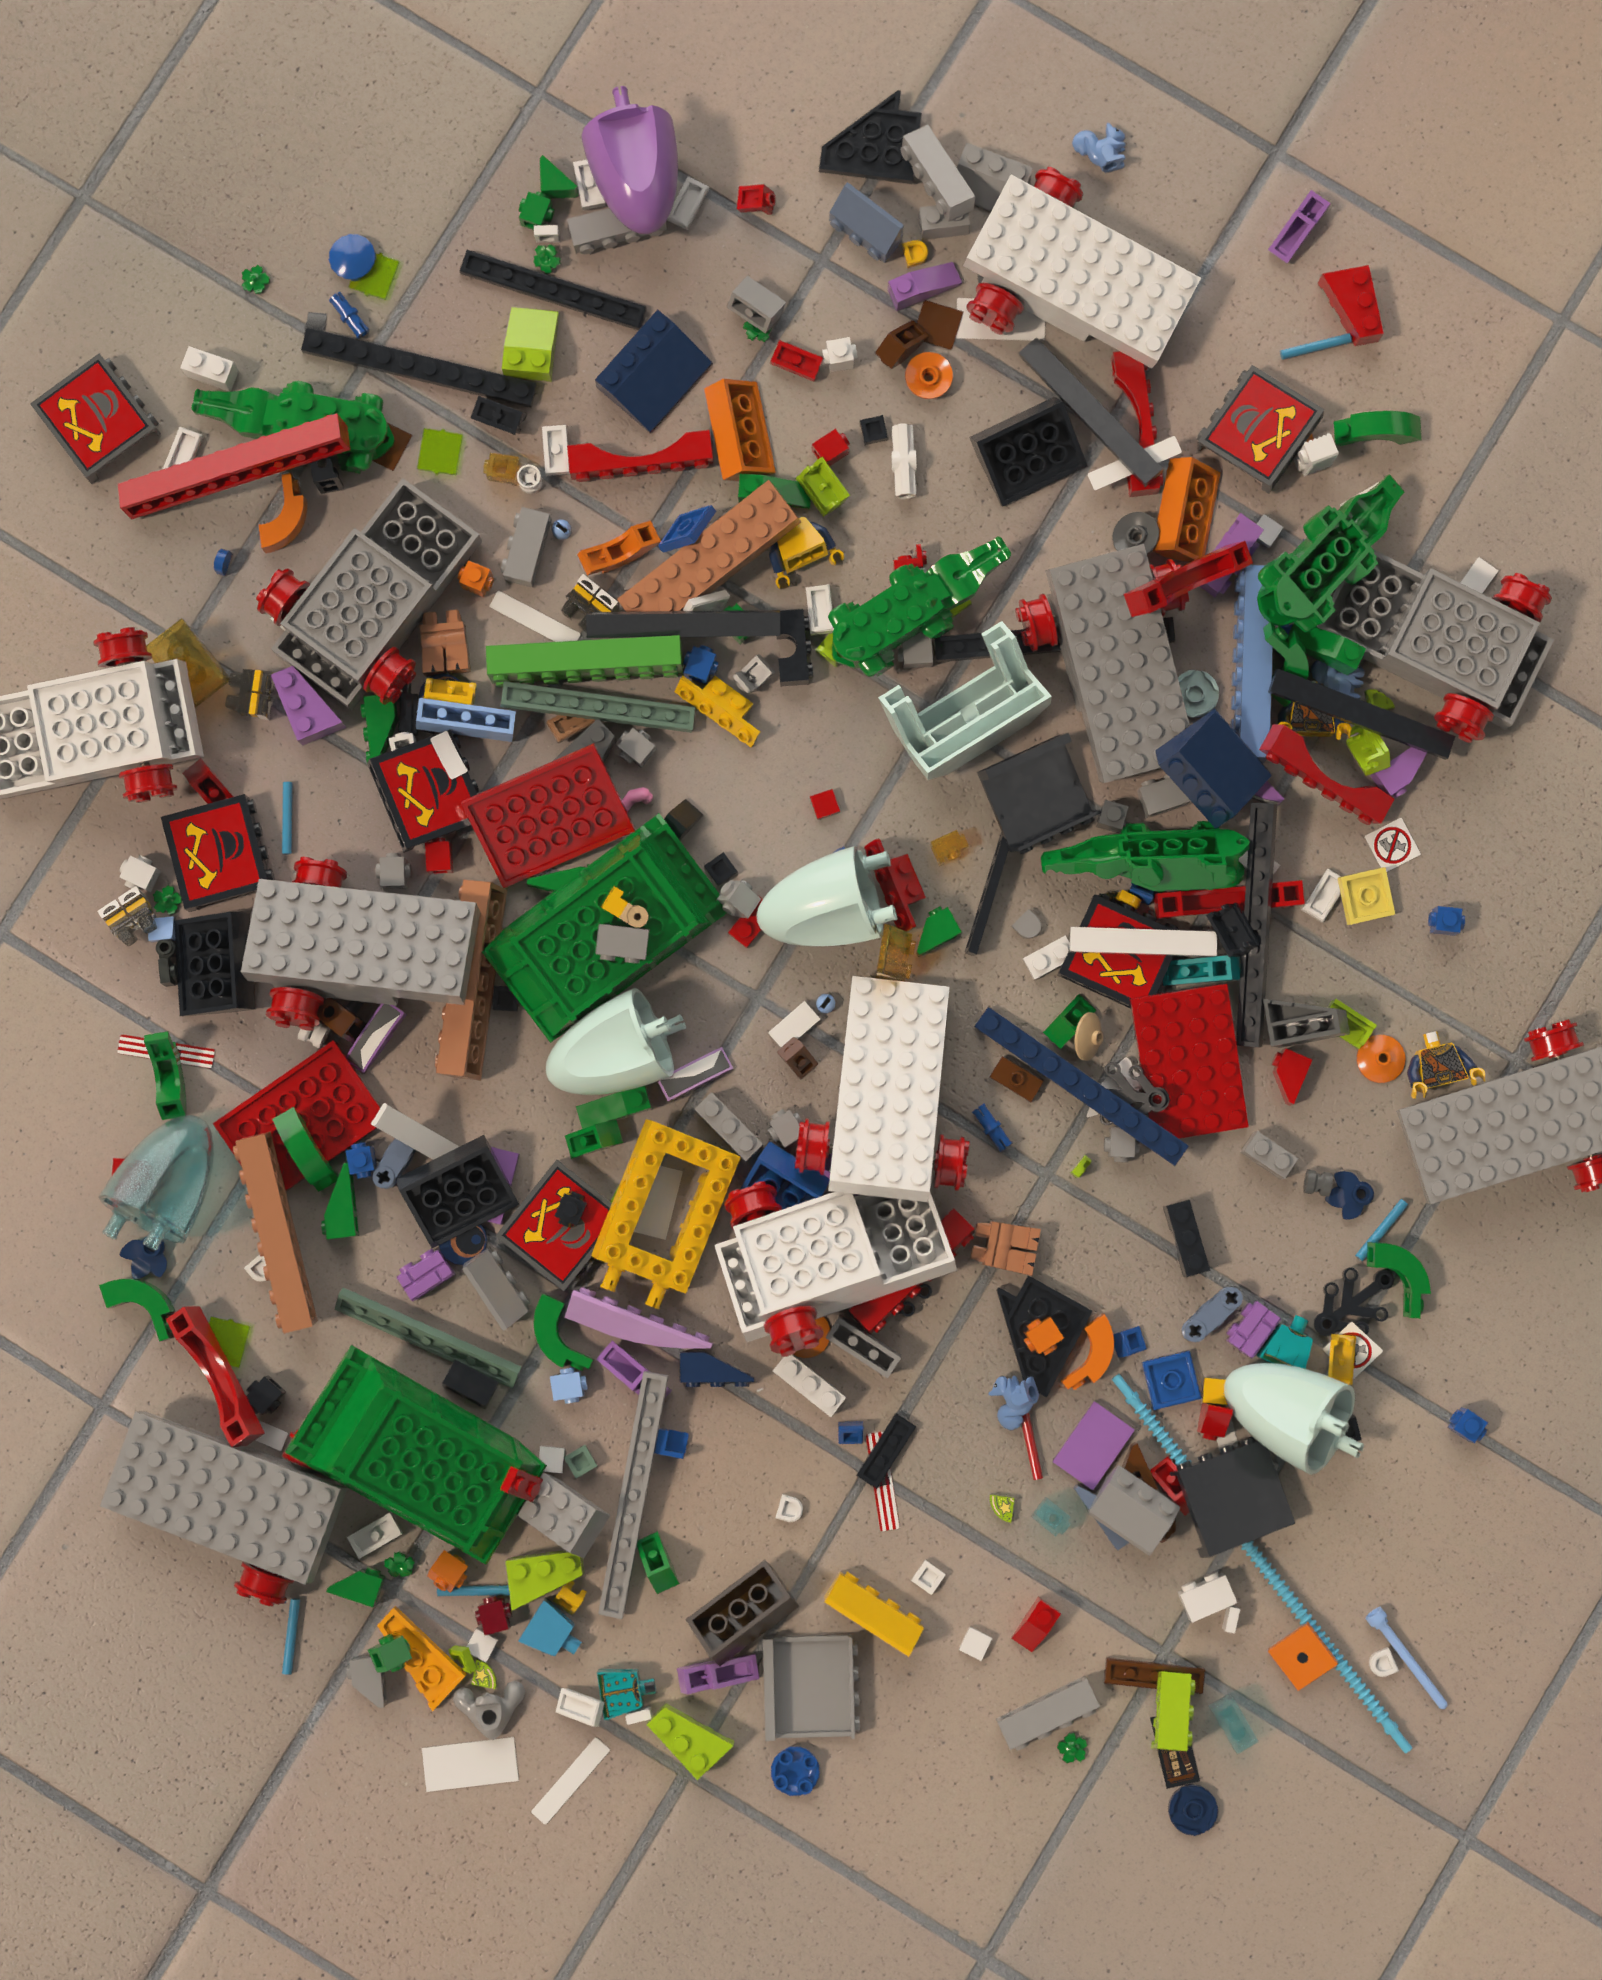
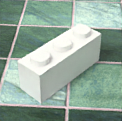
(809, 1384)

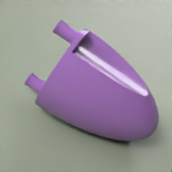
(634, 162)

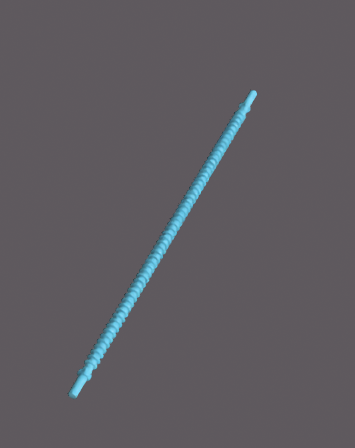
(1390, 1727)

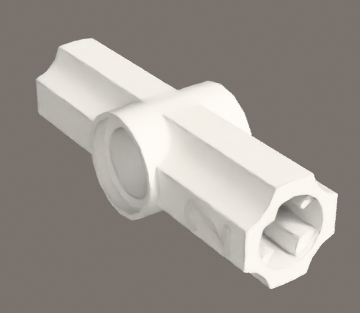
(904, 461)

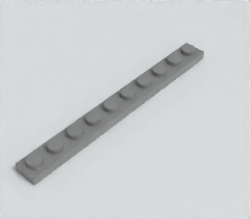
(633, 1494)

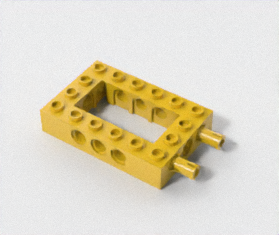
(630, 1199)

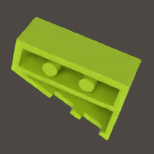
(539, 1574)
(1173, 1711)
(690, 1741)

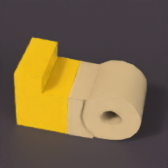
(631, 914)

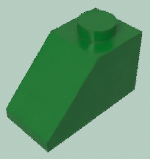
(937, 930)
(1065, 1025)
(593, 1138)
(657, 1563)
(360, 1586)

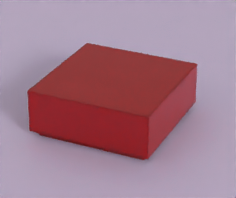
(824, 804)

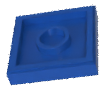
(687, 528)
(1171, 1380)

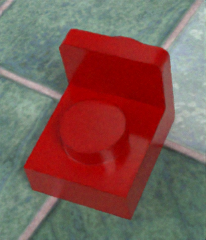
(756, 198)
(920, 560)

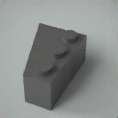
(595, 733)
(1301, 1023)

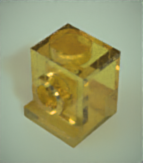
(498, 461)
(948, 847)

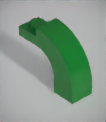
(1378, 425)
(1293, 651)
(168, 1075)
(304, 1149)
(1408, 1268)
(143, 1293)
(548, 1338)

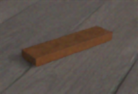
(1145, 1674)

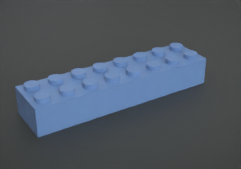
(1253, 665)

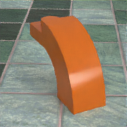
(290, 521)
(621, 550)
(1099, 1357)

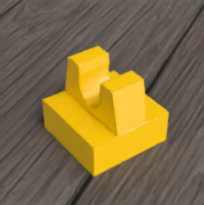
(569, 1600)

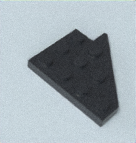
(873, 144)
(1040, 1301)

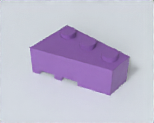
(1241, 530)
(304, 707)

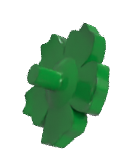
(546, 258)
(254, 279)
(754, 332)
(167, 900)
(399, 1565)
(1072, 1747)

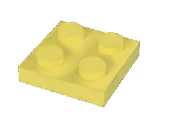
(1366, 896)

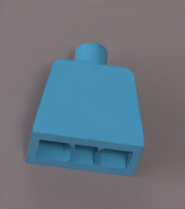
(550, 1630)

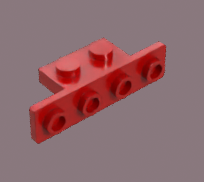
(898, 885)

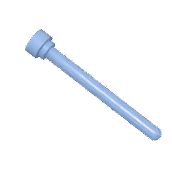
(1378, 1619)

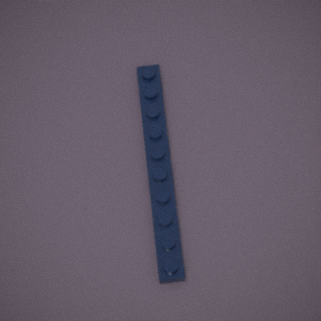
(1081, 1086)

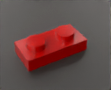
(796, 360)
(746, 929)
(521, 1484)

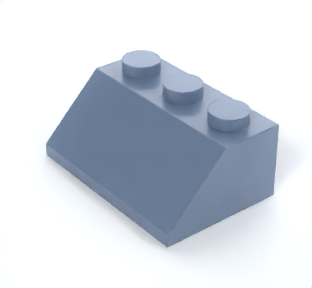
(866, 223)

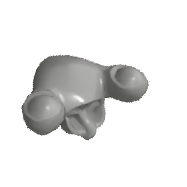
(490, 1712)

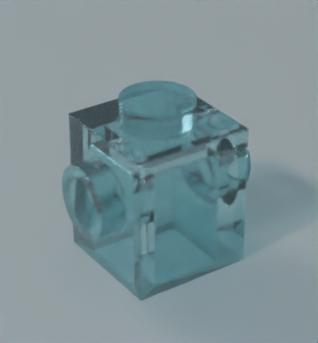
(1045, 1510)

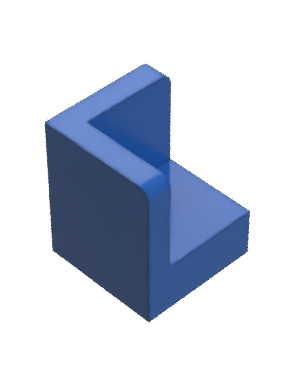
(671, 1443)

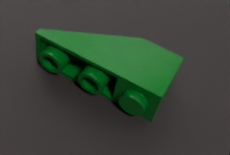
(381, 724)

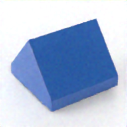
(1144, 894)
(850, 1432)

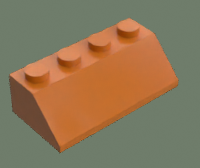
(739, 429)
(1186, 509)

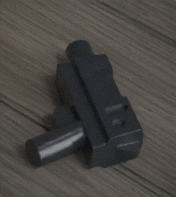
(408, 712)

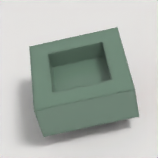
(580, 1461)

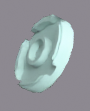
(1198, 693)

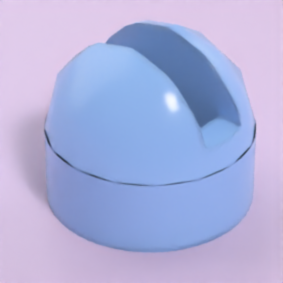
(558, 533)
(830, 1006)

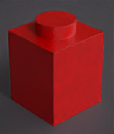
(831, 447)
(439, 856)

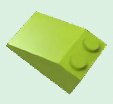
(530, 344)

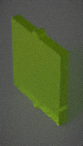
(378, 279)
(440, 451)
(231, 1337)

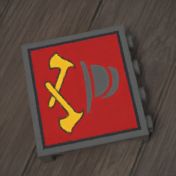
(94, 415)
(1261, 426)
(548, 1245)

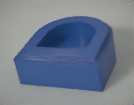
(222, 561)

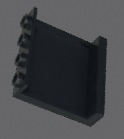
(1233, 1496)

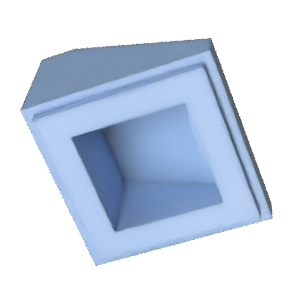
(164, 931)

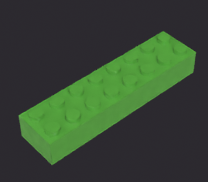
(585, 660)

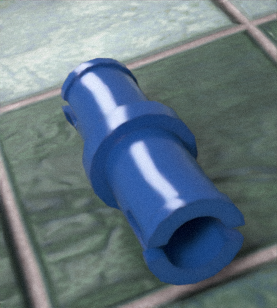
(349, 315)
(992, 1127)

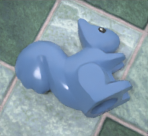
(1104, 151)
(1336, 680)
(1018, 1399)

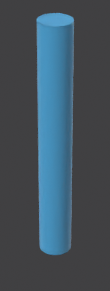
(1315, 346)
(287, 818)
(1383, 1228)
(476, 1591)
(291, 1636)

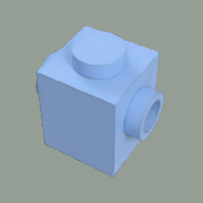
(568, 1385)

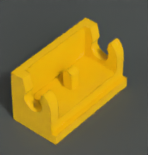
(450, 691)
(1342, 1358)

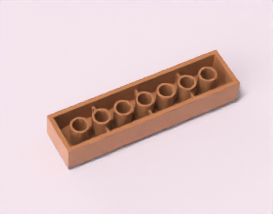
(716, 554)
(466, 1025)
(276, 1232)

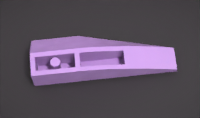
(629, 1323)

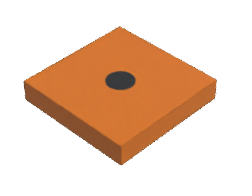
(1303, 1656)

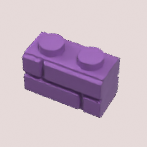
(425, 1275)
(1252, 1329)

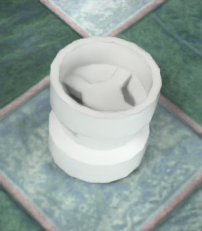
(527, 475)
(317, 1036)

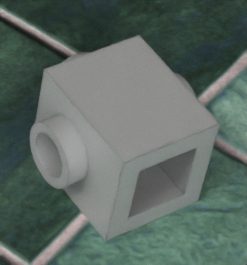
(636, 747)
(393, 871)
(738, 898)
(785, 1127)
(1120, 1145)

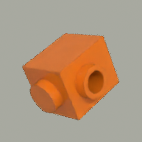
(475, 578)
(1042, 1336)
(448, 1571)

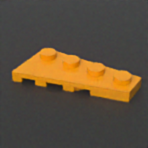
(430, 1666)

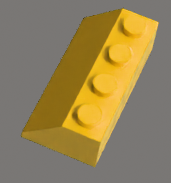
(874, 1613)

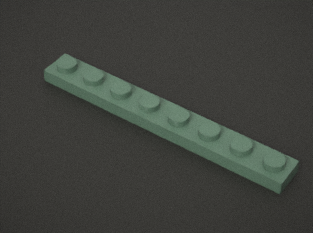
(597, 706)
(426, 1337)

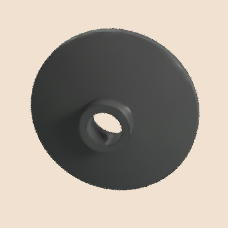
(1133, 525)

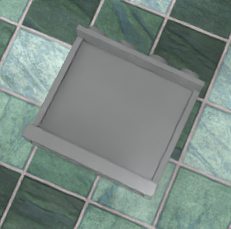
(810, 1686)

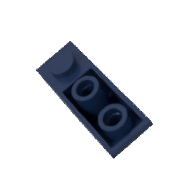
(704, 1367)

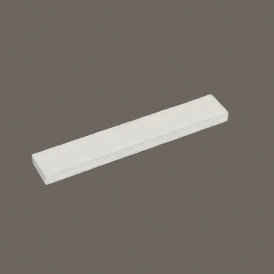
(1143, 941)

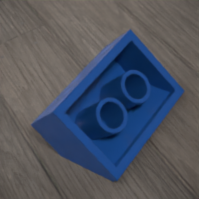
(778, 1170)

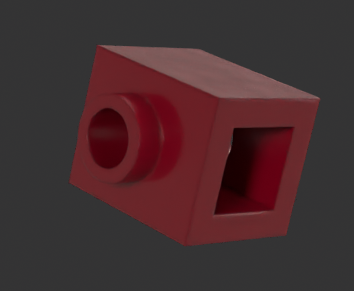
(493, 1615)

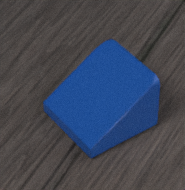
(1129, 1342)

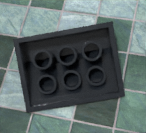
(1029, 450)
(211, 964)
(457, 1191)

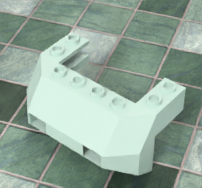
(972, 715)

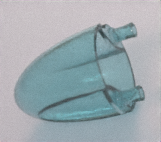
(162, 1182)

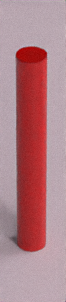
(1031, 1447)

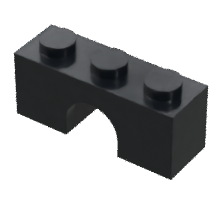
(795, 669)
(1187, 1238)

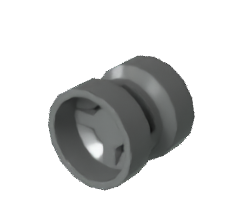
(1318, 1183)

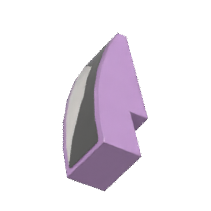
(695, 1074)

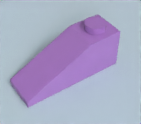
(922, 284)
(1400, 774)

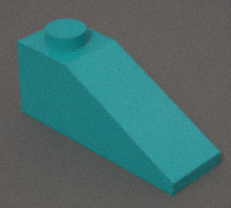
(1203, 970)

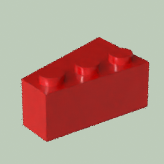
(1355, 302)

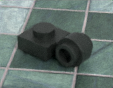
(167, 970)

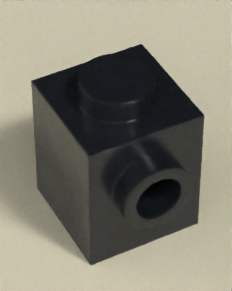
(571, 1209)
(265, 1395)

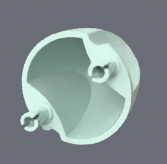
(827, 902)
(614, 1048)
(1293, 1412)

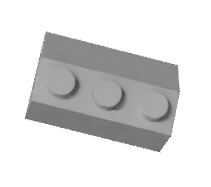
(988, 173)
(496, 1288)
(1133, 1510)

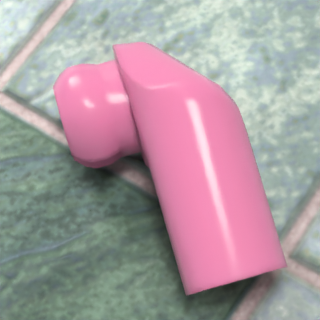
(637, 795)

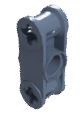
(394, 1161)
(1212, 1314)

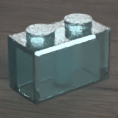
(1233, 1723)

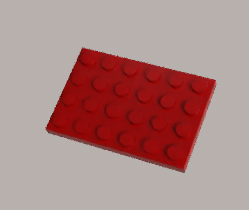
(548, 815)
(1191, 1053)
(324, 1094)

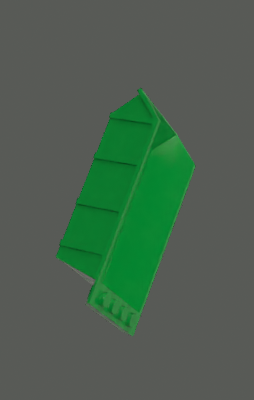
(551, 948)
(414, 1454)

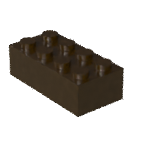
(742, 1613)

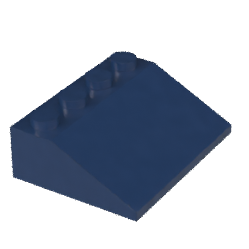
(653, 371)
(1213, 768)

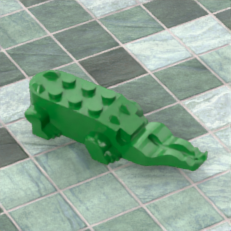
(261, 413)
(1336, 549)
(910, 606)
(1158, 859)

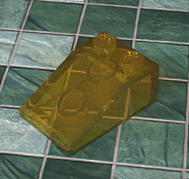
(203, 669)
(894, 954)

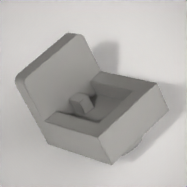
(753, 675)

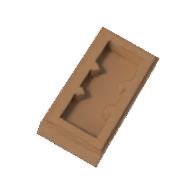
(566, 726)

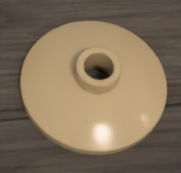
(1088, 1036)

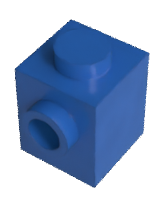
(700, 664)
(1446, 920)
(361, 1160)
(1468, 1425)

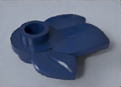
(1346, 1197)
(144, 1259)

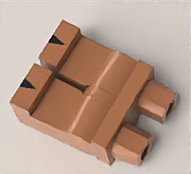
(442, 637)
(999, 1245)

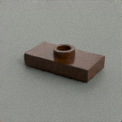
(1016, 1079)

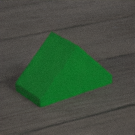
(554, 182)

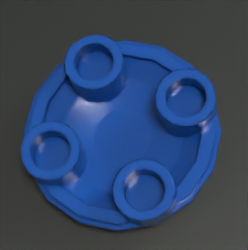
(352, 257)
(795, 1771)

